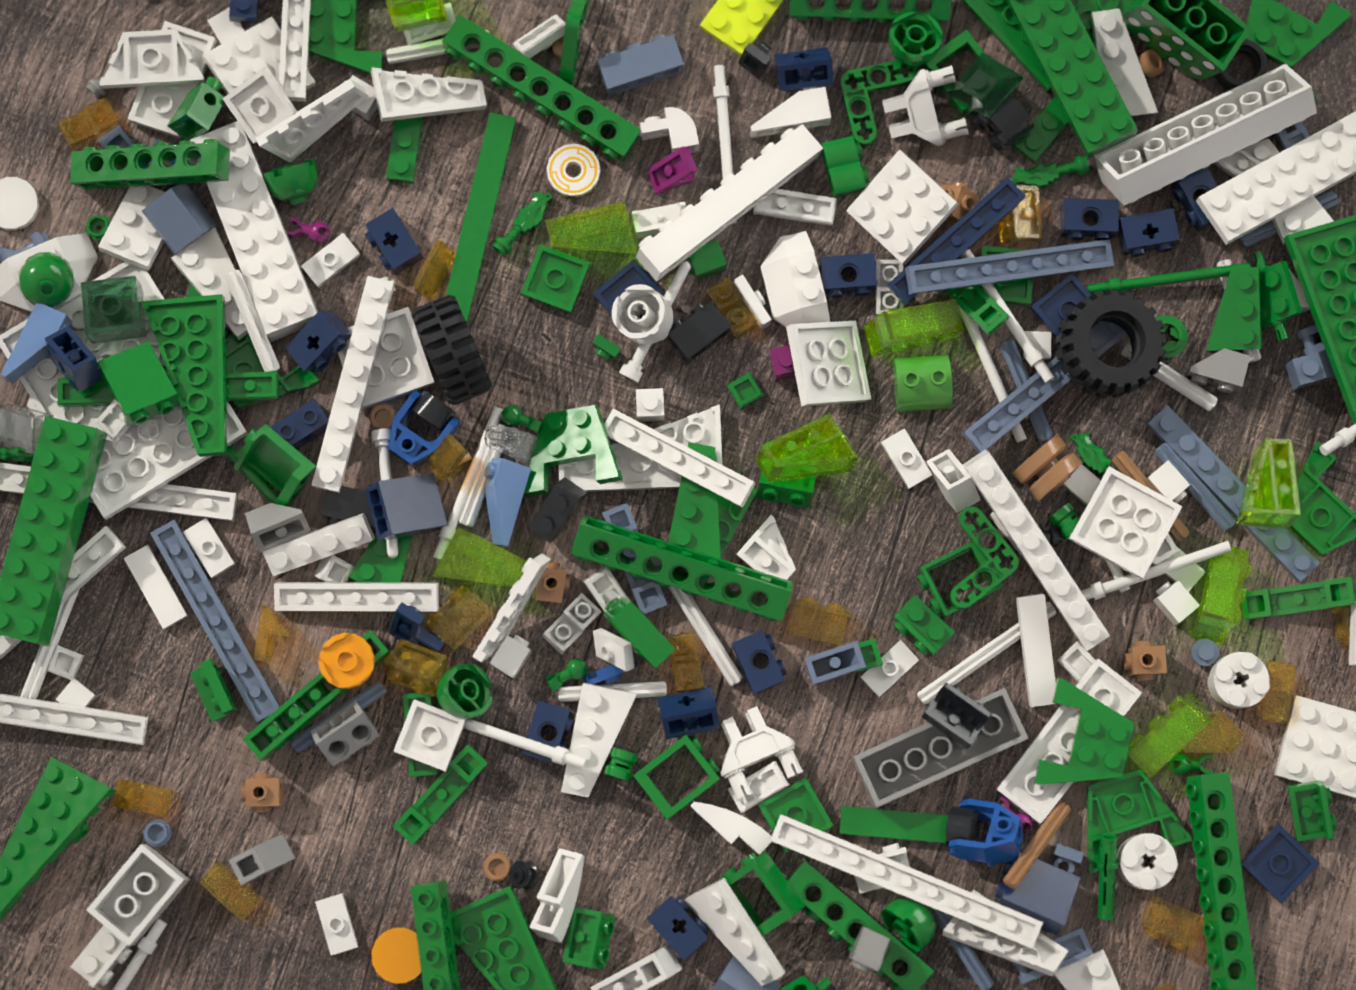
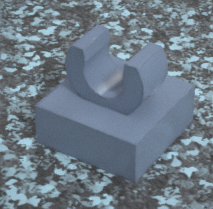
(1067, 855)

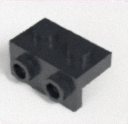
(956, 715)

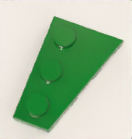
(1239, 315)

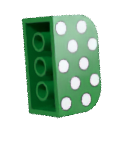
(1189, 34)

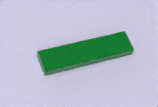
(893, 824)

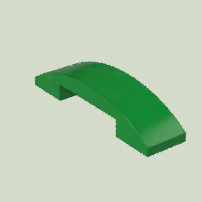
(979, 307)
(1298, 598)
(440, 795)

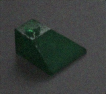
(985, 85)

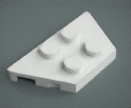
(151, 60)

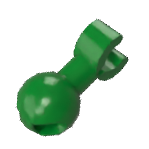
(513, 415)
(575, 669)
(1184, 764)

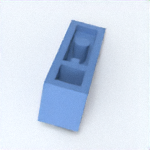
(31, 344)
(504, 492)

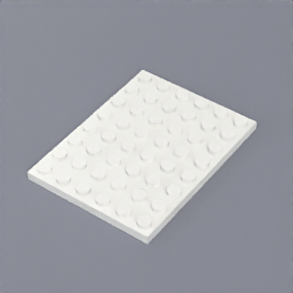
(146, 453)

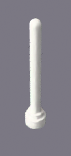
(633, 367)
(381, 440)

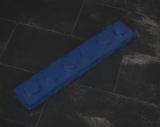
(964, 233)

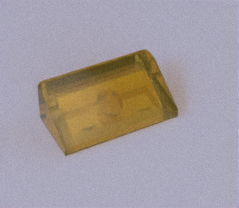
(434, 270)

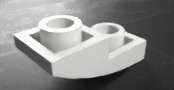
(886, 271)
(571, 623)

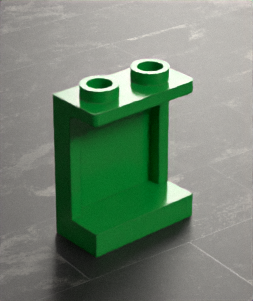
(138, 384)
(275, 462)

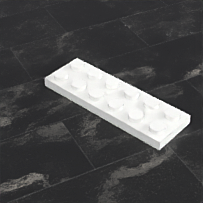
(1056, 741)

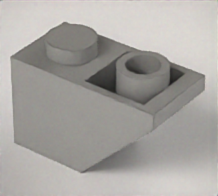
(1221, 369)
(262, 859)
(868, 950)

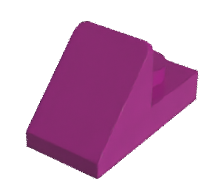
(672, 170)

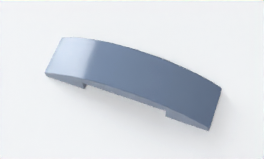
(646, 591)

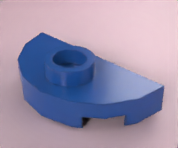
(609, 674)

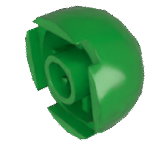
(915, 39)
(292, 181)
(46, 279)
(464, 691)
(911, 921)

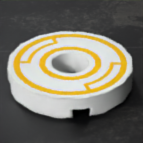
(573, 155)

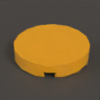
(346, 660)
(397, 955)

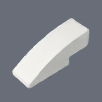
(732, 825)
(558, 896)

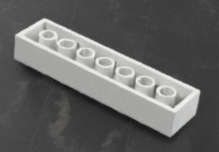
(1205, 134)
(259, 238)

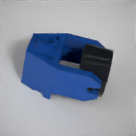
(431, 412)
(1003, 837)

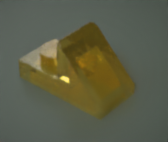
(268, 627)
(142, 797)

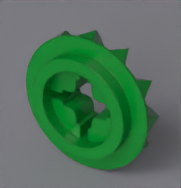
(1177, 332)

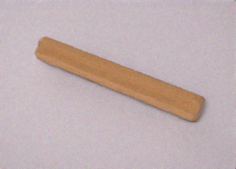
(1128, 468)
(1037, 845)

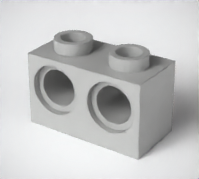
(342, 729)

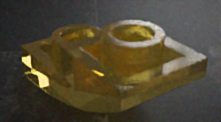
(89, 123)
(732, 307)
(686, 662)
(1277, 701)
(229, 892)

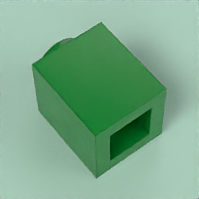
(707, 261)

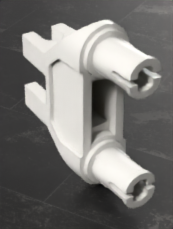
(921, 109)
(754, 748)

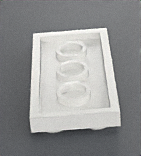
(157, 104)

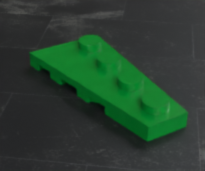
(697, 513)

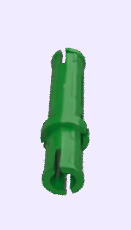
(1107, 876)

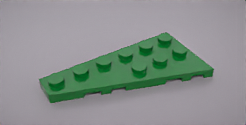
(194, 355)
(47, 826)
(501, 943)

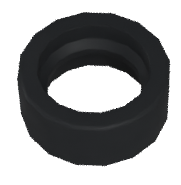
(1259, 58)

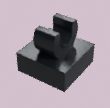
(755, 59)

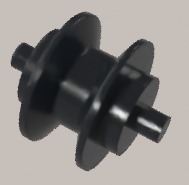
(1051, 536)
(523, 875)

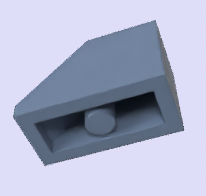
(1309, 370)
(834, 663)

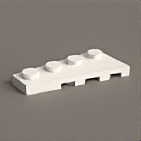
(205, 267)
(595, 729)
(1044, 956)

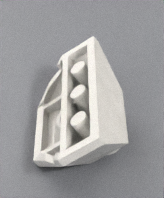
(74, 248)
(794, 282)

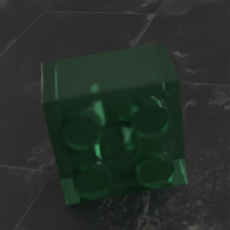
(113, 309)

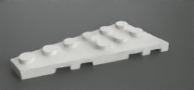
(643, 473)

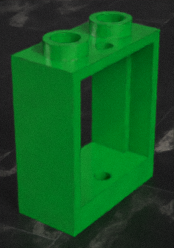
(945, 54)
(926, 581)
(638, 631)
(655, 795)
(776, 885)

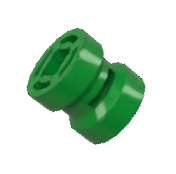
(1065, 520)
(623, 758)

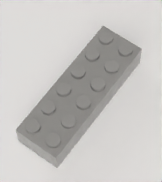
(929, 754)

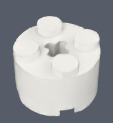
(633, 303)
(1228, 668)
(1162, 862)

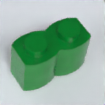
(844, 167)

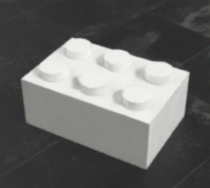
(138, 894)

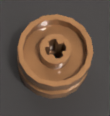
(1047, 468)

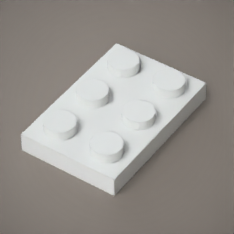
(130, 232)

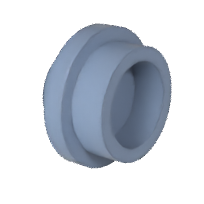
(1204, 652)
(157, 832)

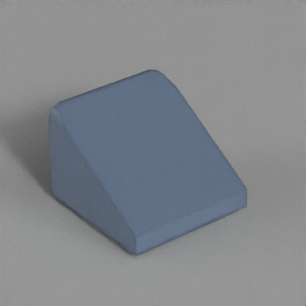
(115, 136)

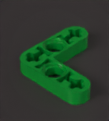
(573, 27)
(861, 95)
(991, 566)

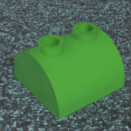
(923, 383)

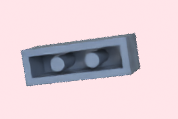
(640, 64)

